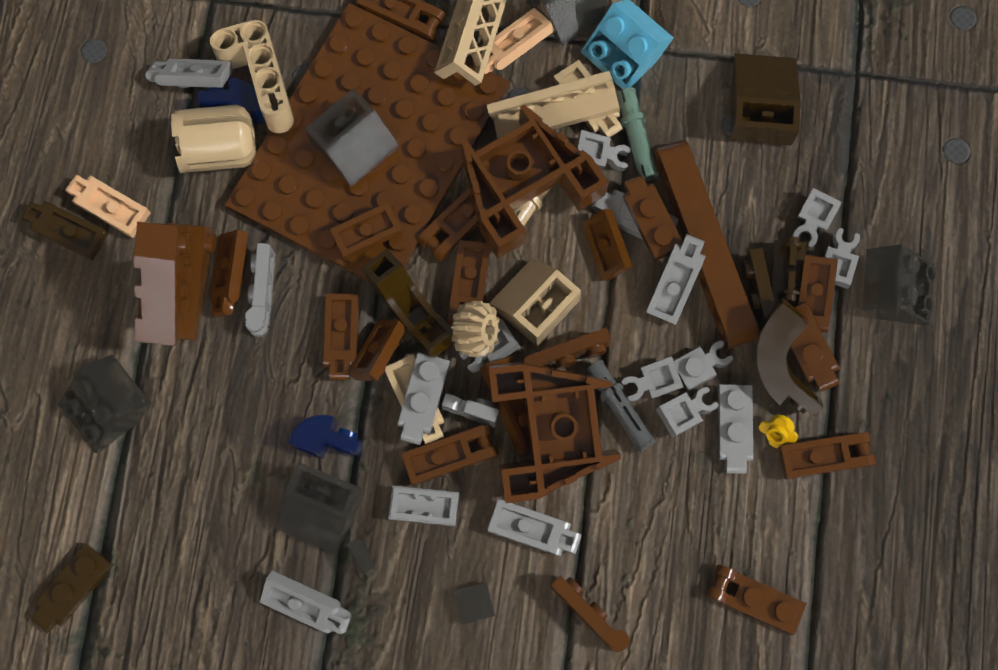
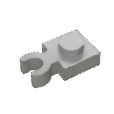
(599, 149)
(817, 213)
(846, 261)
(506, 345)
(698, 368)
(658, 379)
(478, 411)
(683, 412)

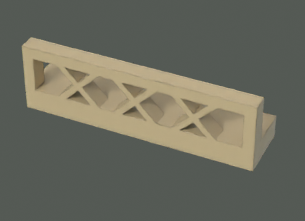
(461, 41)
(559, 104)

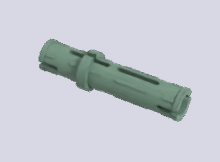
(634, 121)

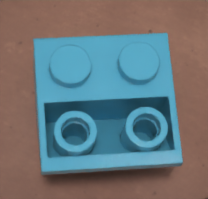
(626, 43)

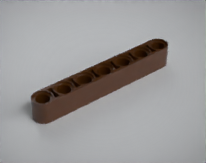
(697, 218)

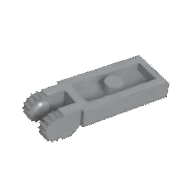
(261, 291)

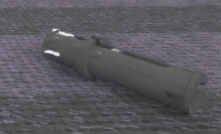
(622, 408)

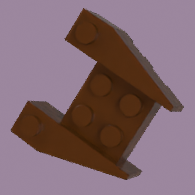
(522, 168)
(173, 280)
(559, 424)

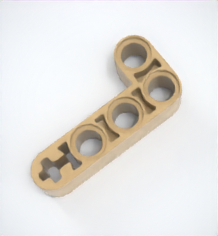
(252, 46)

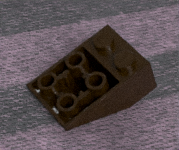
(765, 99)

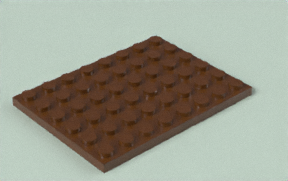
(393, 70)

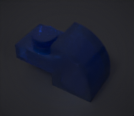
(239, 93)
(319, 433)

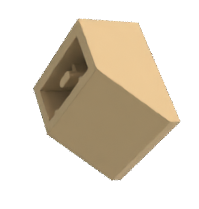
(536, 300)

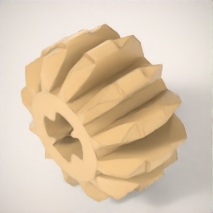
(475, 328)

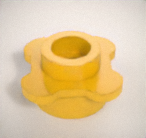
(779, 430)

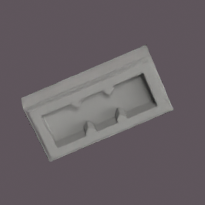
(423, 506)

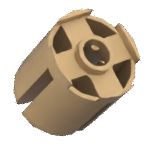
(213, 138)

